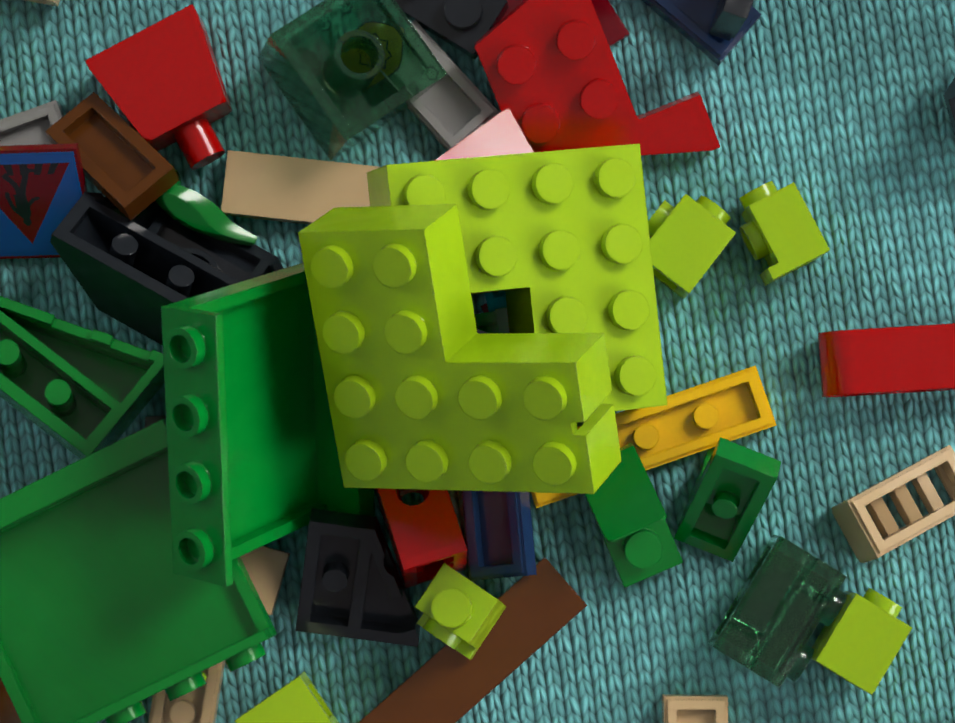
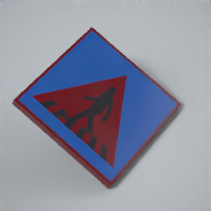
(35, 195)

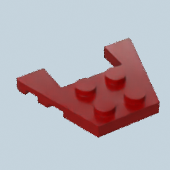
(566, 89)

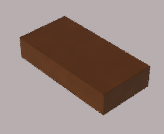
(114, 156)

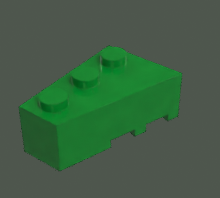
(73, 379)

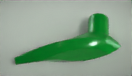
(202, 215)

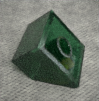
(350, 68)

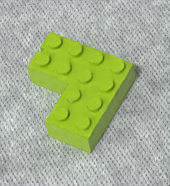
(561, 241)
(424, 393)

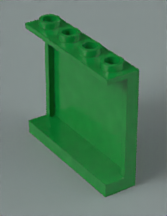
(247, 423)
(94, 596)

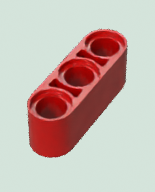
(887, 360)

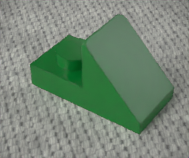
(726, 498)
(633, 521)

